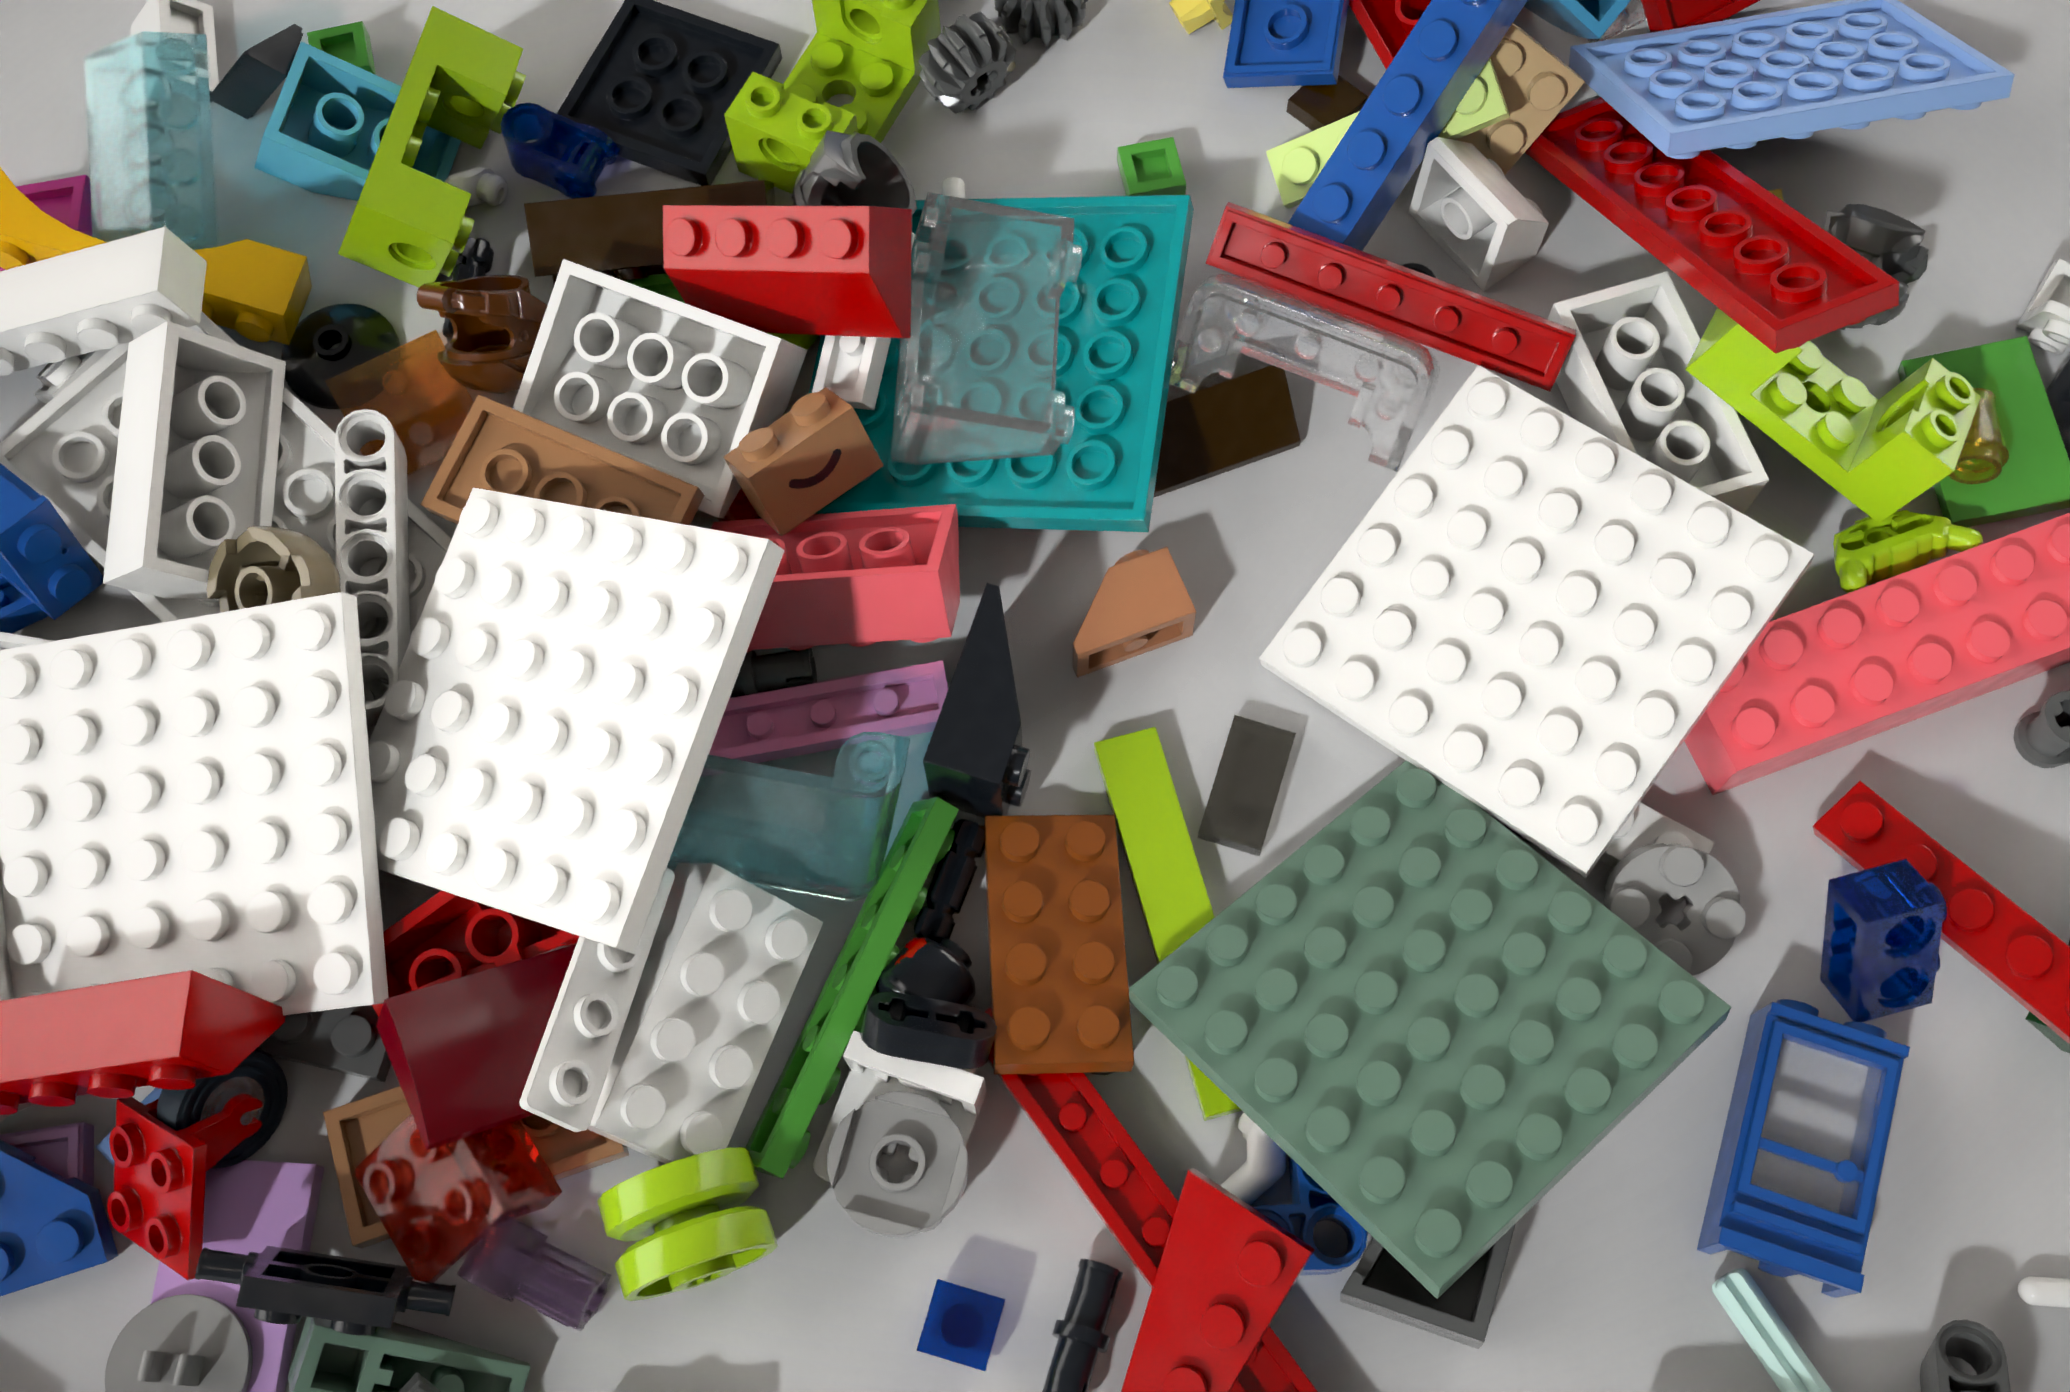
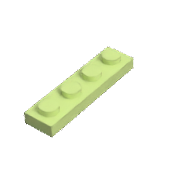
(1302, 159)

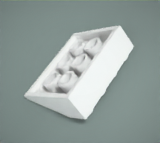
(655, 378)

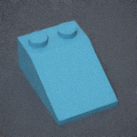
(332, 126)

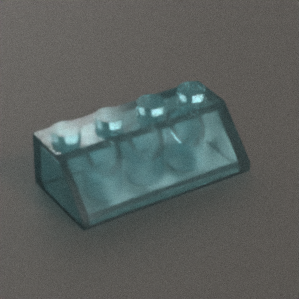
(152, 138)

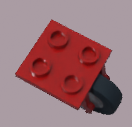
(173, 1142)

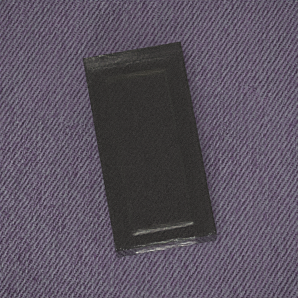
(1246, 785)

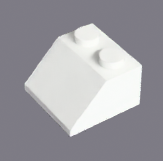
(1475, 212)

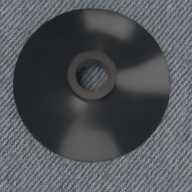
(309, 362)

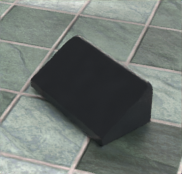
(258, 73)

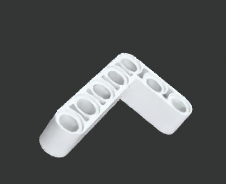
(373, 536)

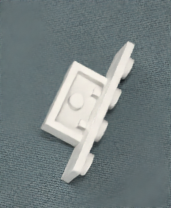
(588, 1025)

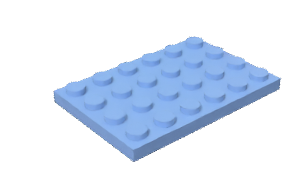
(1786, 75)

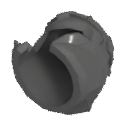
(853, 173)
(1884, 241)

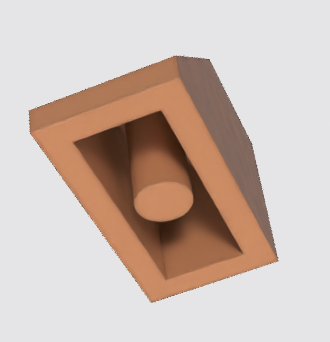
(1134, 612)

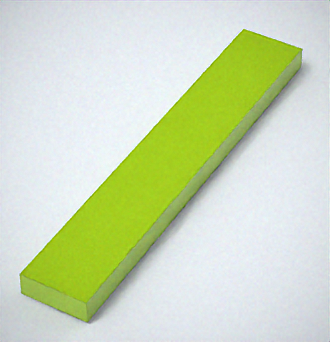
(1159, 861)

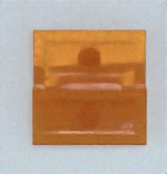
(413, 395)

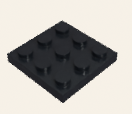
(665, 87)

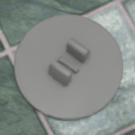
(181, 1347)

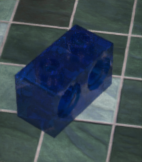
(1882, 940)

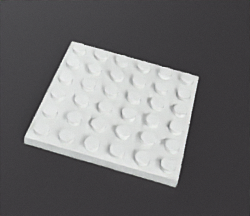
(1535, 616)
(562, 708)
(194, 807)

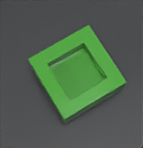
(346, 42)
(1151, 168)

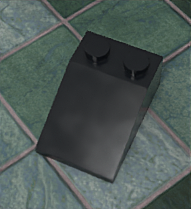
(977, 740)

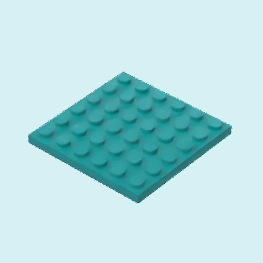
(1110, 365)

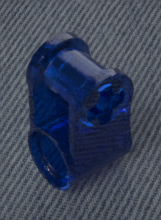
(565, 154)

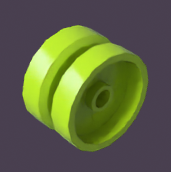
(686, 1223)

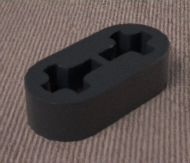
(928, 1030)

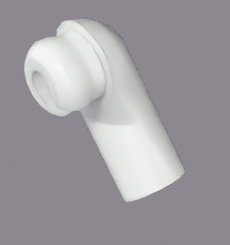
(481, 184)
(1263, 1166)

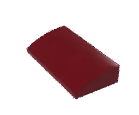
(471, 1044)

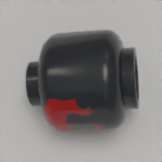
(930, 971)

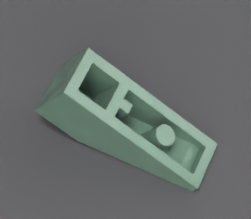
(390, 1358)

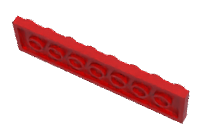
(1715, 229)

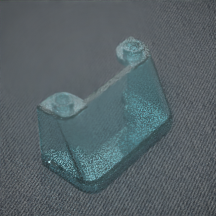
(798, 826)

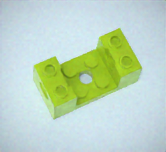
(858, 51)
(462, 87)
(1861, 445)

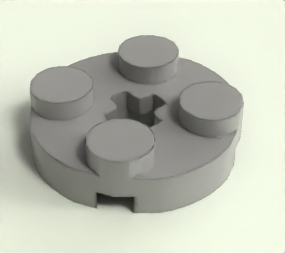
(1711, 898)
(878, 1129)

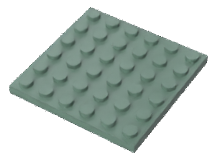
(1428, 1019)

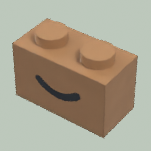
(803, 460)

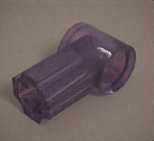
(521, 1265)

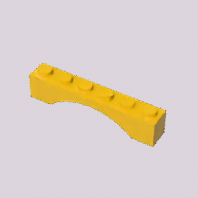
(245, 286)

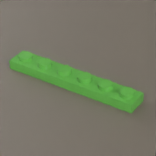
(812, 1066)

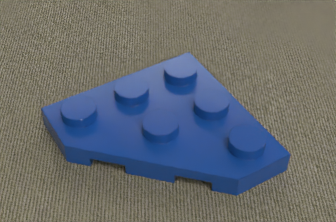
(47, 1223)

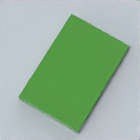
(2038, 465)

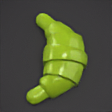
(1898, 544)

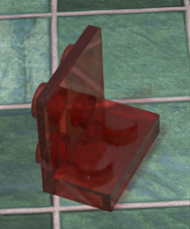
(453, 1194)

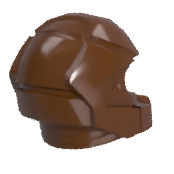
(492, 327)

